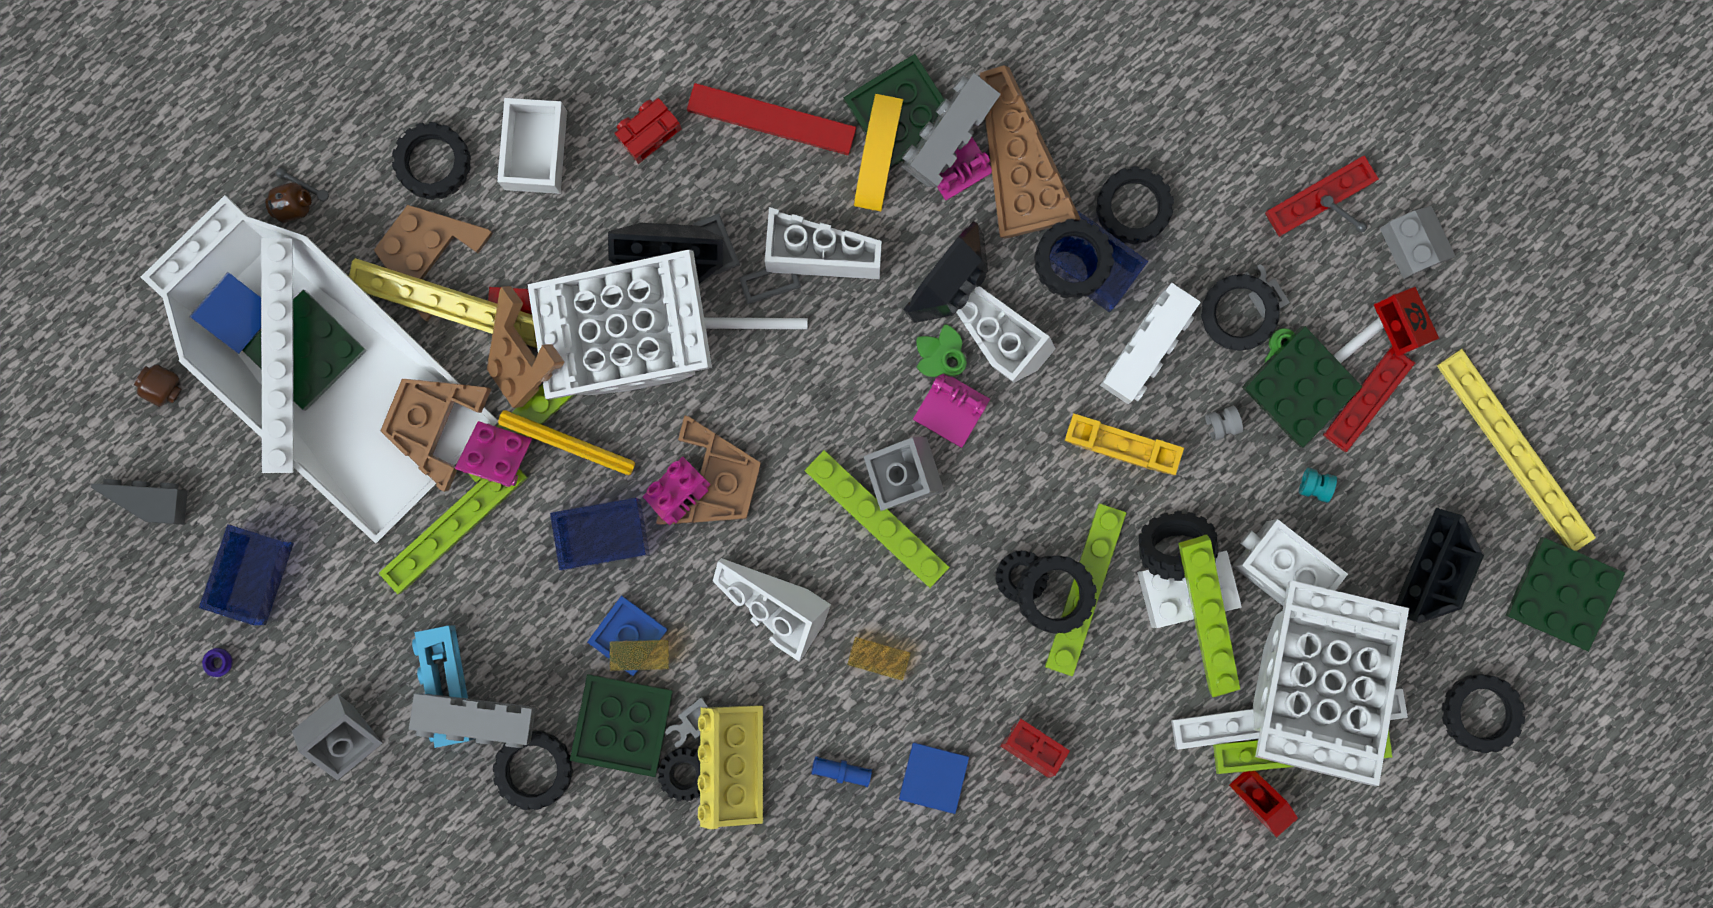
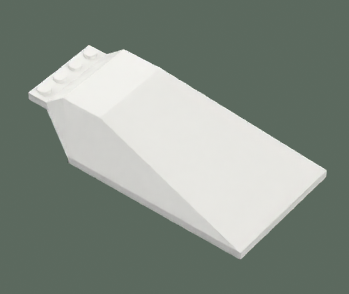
(340, 433)

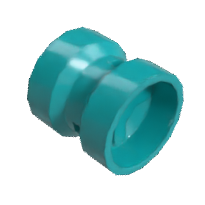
(1318, 485)

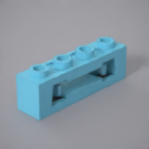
(428, 671)

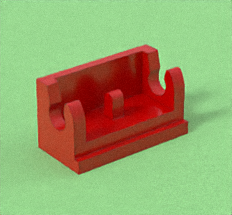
(1035, 748)

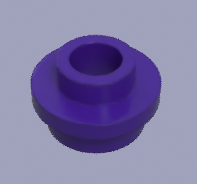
(208, 662)

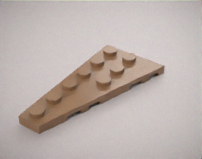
(1024, 176)

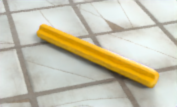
(566, 442)

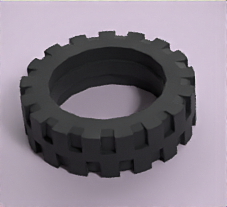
(416, 136)
(1135, 176)
(1092, 235)
(1230, 283)
(1167, 526)
(1086, 594)
(1513, 713)
(533, 801)

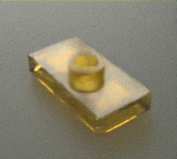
(639, 655)
(878, 658)

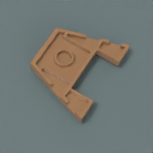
(420, 239)
(511, 360)
(419, 418)
(728, 471)

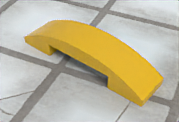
(878, 152)
(1124, 445)

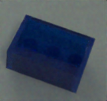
(1077, 260)
(599, 534)
(246, 575)

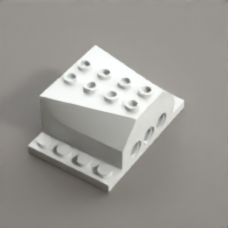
(622, 326)
(1329, 682)

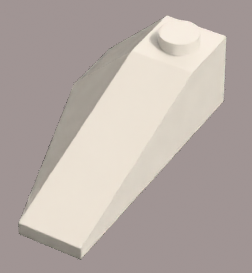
(1004, 336)
(785, 608)

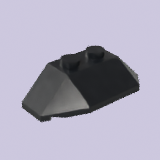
(658, 239)
(952, 278)
(1441, 568)

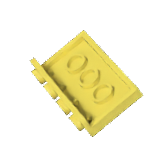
(730, 766)

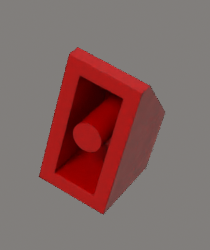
(1264, 802)

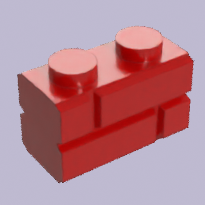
(647, 129)

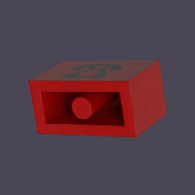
(1406, 321)

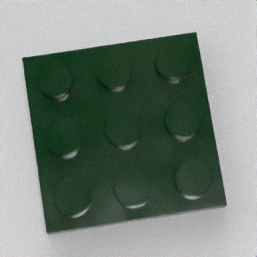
(920, 101)
(320, 350)
(1302, 386)
(1565, 593)
(621, 725)

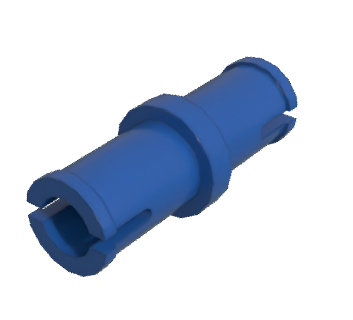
(841, 771)

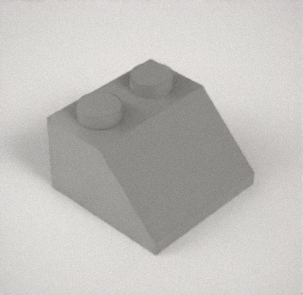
(1417, 241)
(903, 473)
(335, 737)

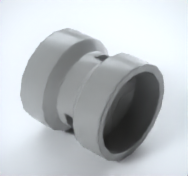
(1225, 423)

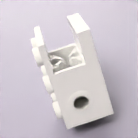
(1281, 555)

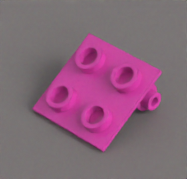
(966, 170)
(951, 409)
(493, 454)
(673, 488)

